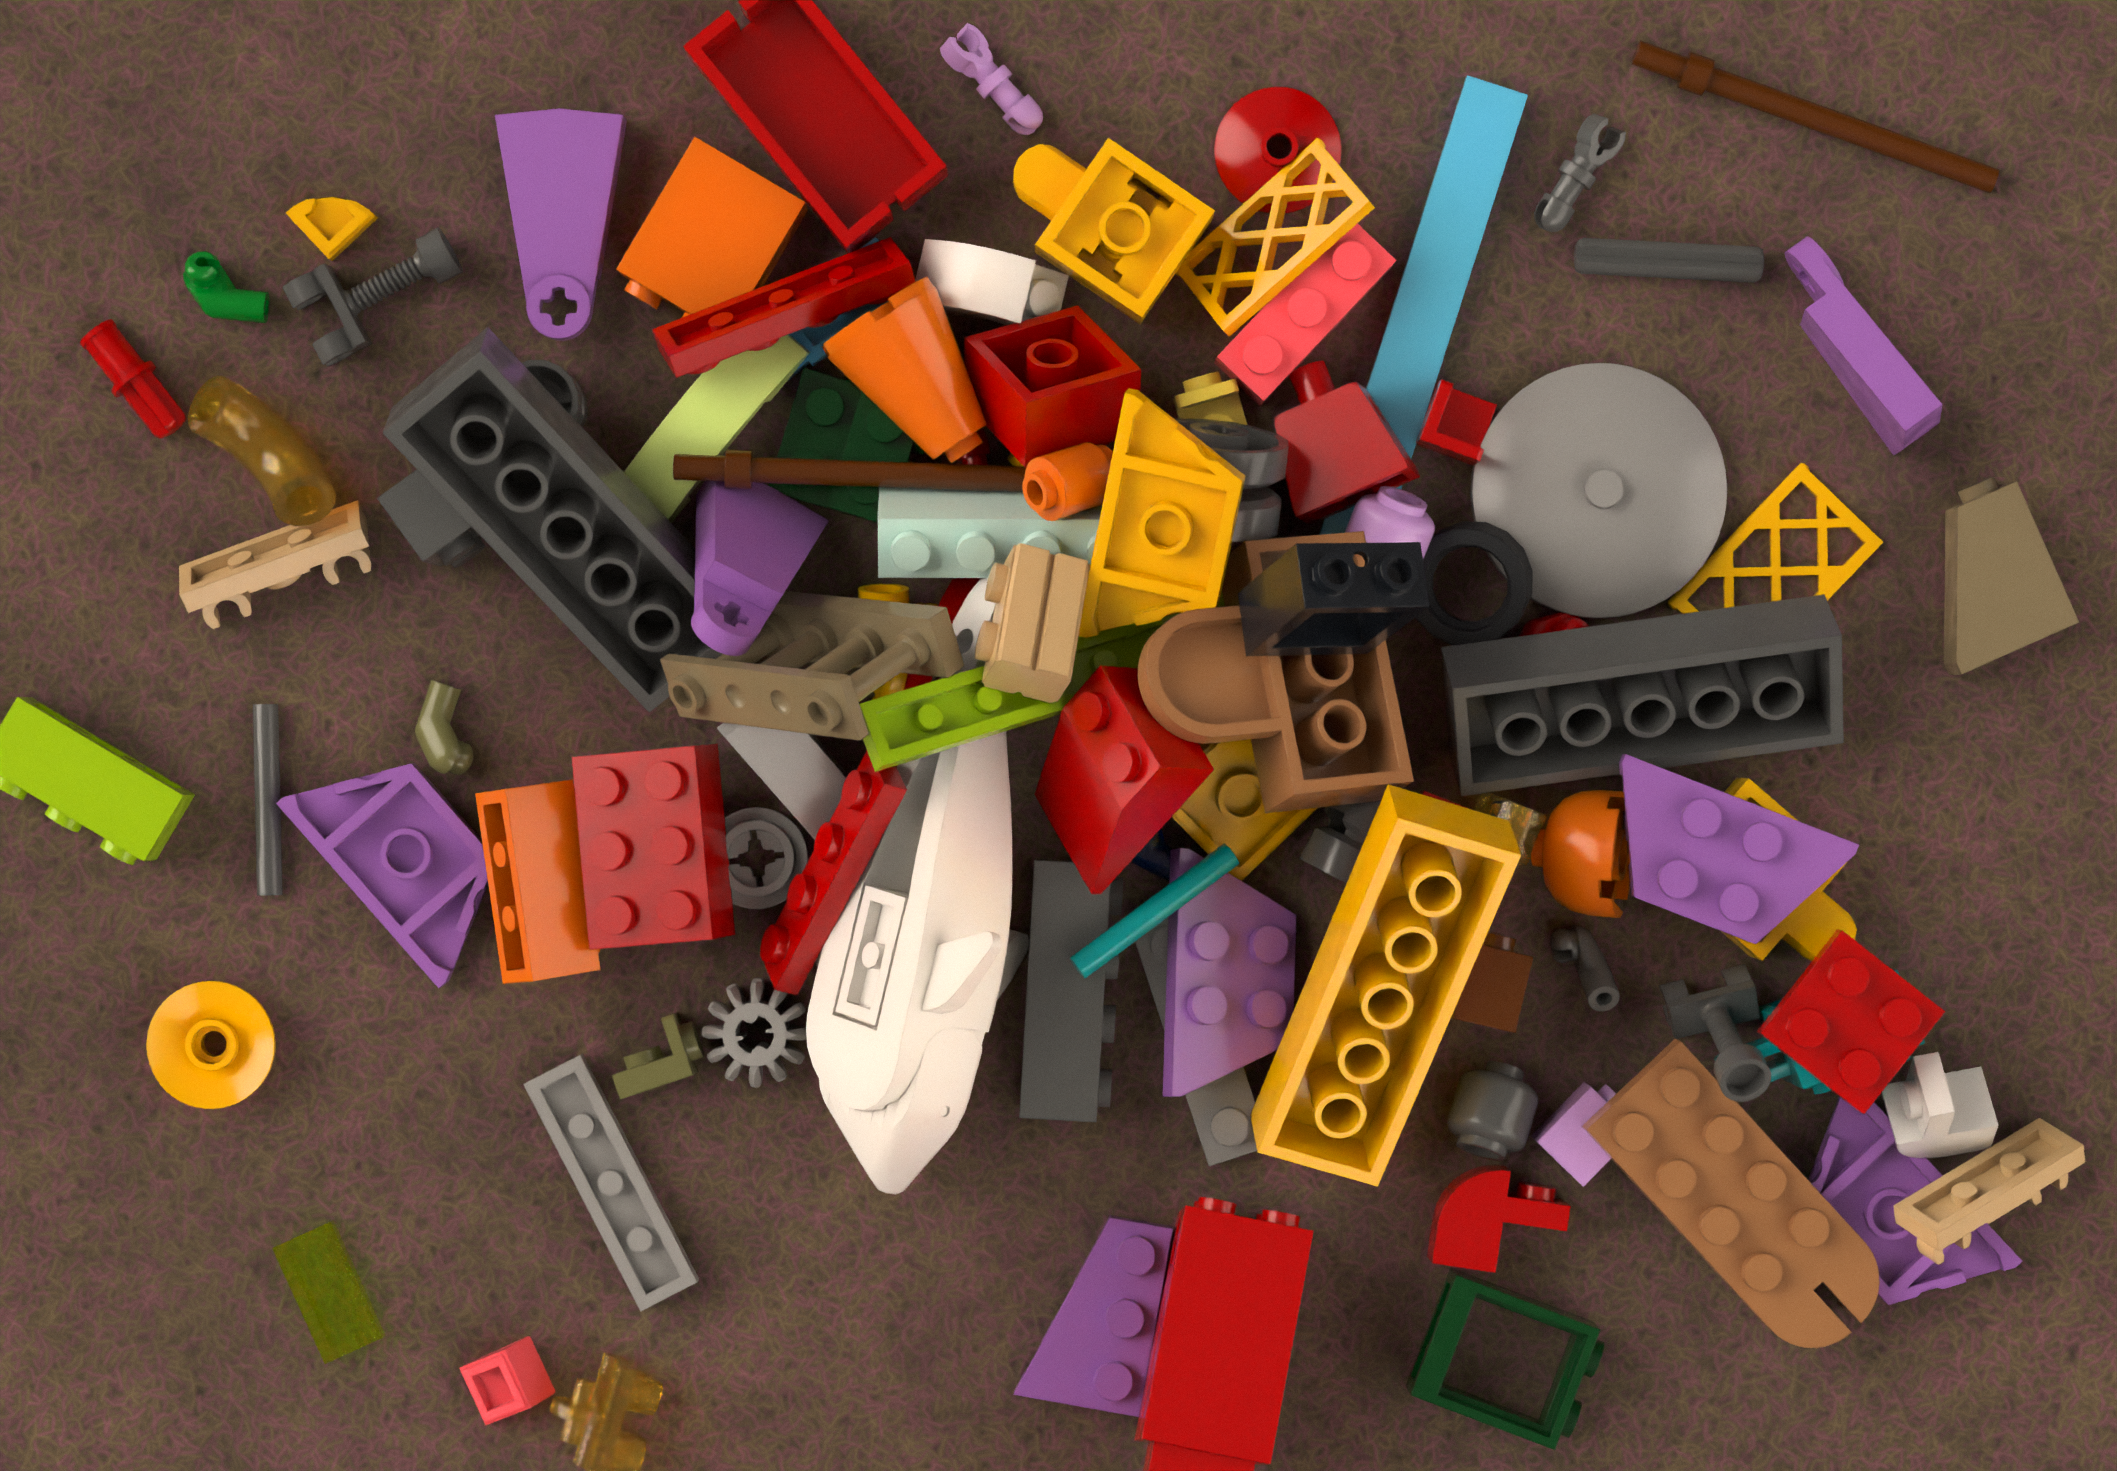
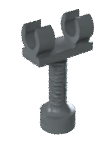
(432, 259)
(1739, 1066)

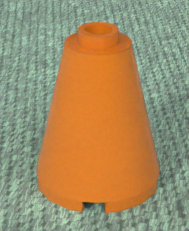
(913, 370)

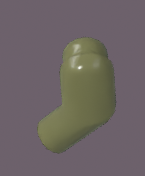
(436, 734)

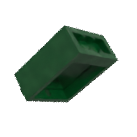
(1443, 1334)

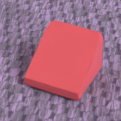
(507, 1380)

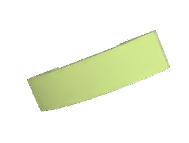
(711, 419)

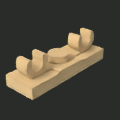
(274, 561)
(1988, 1187)

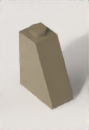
(1997, 579)

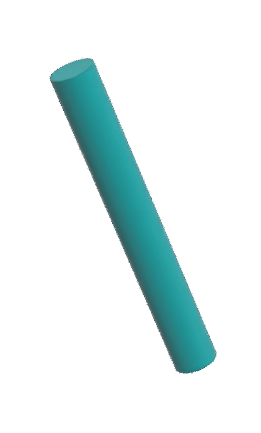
(1154, 911)

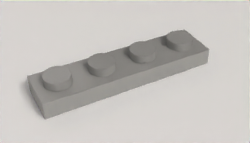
(1222, 1106)
(611, 1182)

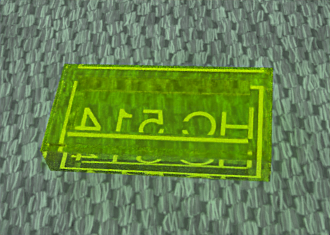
(329, 1291)

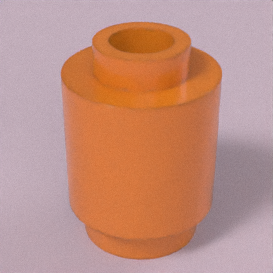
(1067, 480)

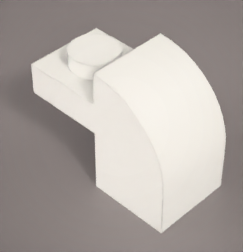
(990, 282)
(1940, 1111)

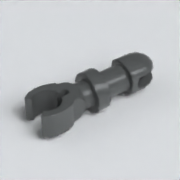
(1555, 208)

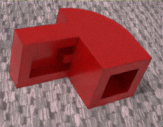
(1472, 1214)

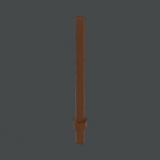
(1698, 75)
(741, 469)

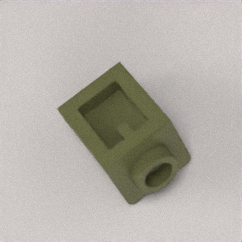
(652, 1069)

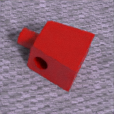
(1337, 446)

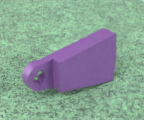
(561, 200)
(1861, 354)
(745, 560)

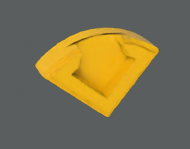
(331, 222)

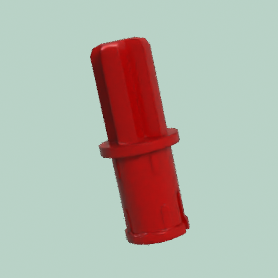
(133, 379)

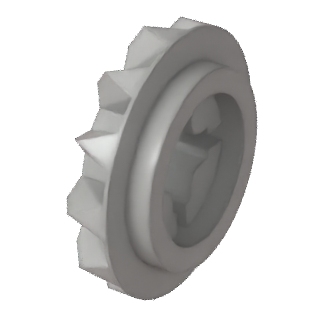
(776, 834)

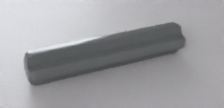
(1669, 260)

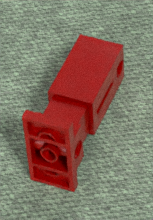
(1223, 1339)

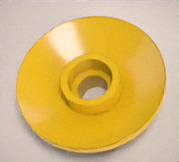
(179, 1052)

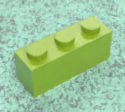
(88, 782)

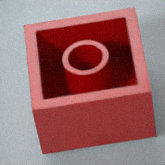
(1050, 382)

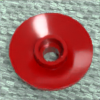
(1257, 118)

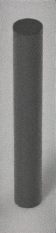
(266, 796)

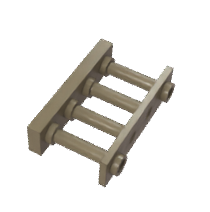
(836, 636)

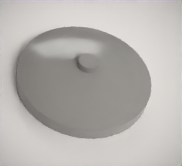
(1603, 488)

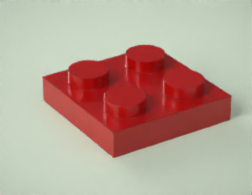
(1850, 1021)

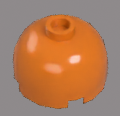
(1586, 853)

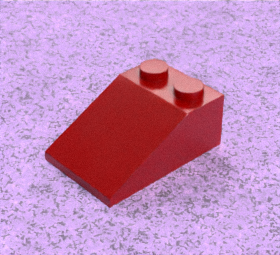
(1114, 775)

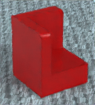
(1455, 424)

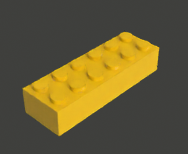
(1384, 985)

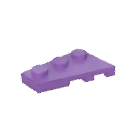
(1106, 1325)

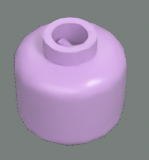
(1392, 518)

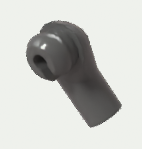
(1592, 968)

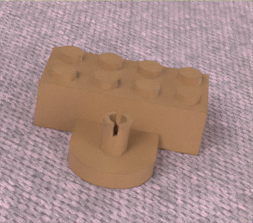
(1316, 723)

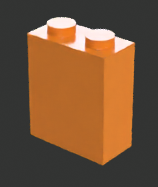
(710, 233)

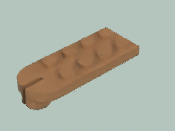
(1737, 1199)

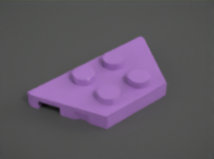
(1720, 854)
(402, 857)
(1224, 980)
(1862, 1181)

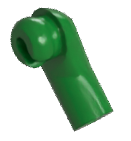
(217, 293)

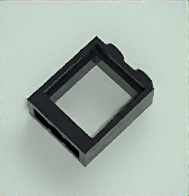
(1328, 605)

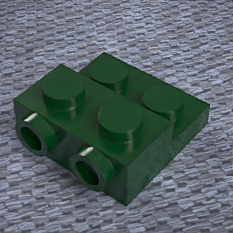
(840, 423)

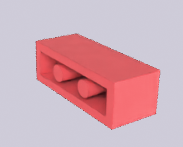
(1304, 314)

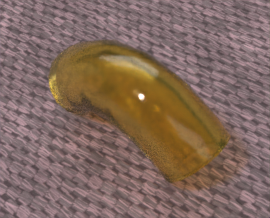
(266, 448)

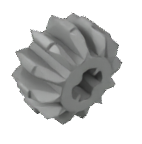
(763, 1053)

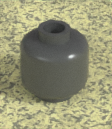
(1492, 1111)

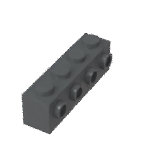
(1062, 1008)

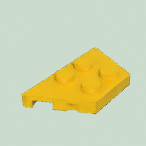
(1160, 523)

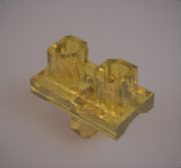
(598, 1411)

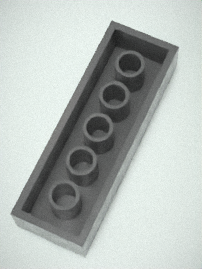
(554, 510)
(1644, 689)

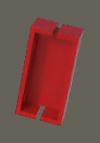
(818, 115)

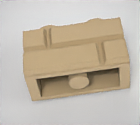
(1033, 622)

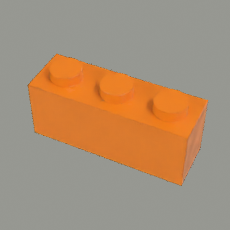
(536, 881)

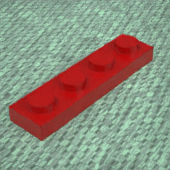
(783, 307)
(830, 874)

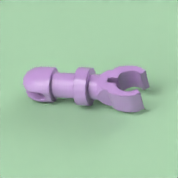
(1020, 112)

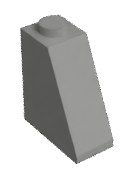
(793, 768)

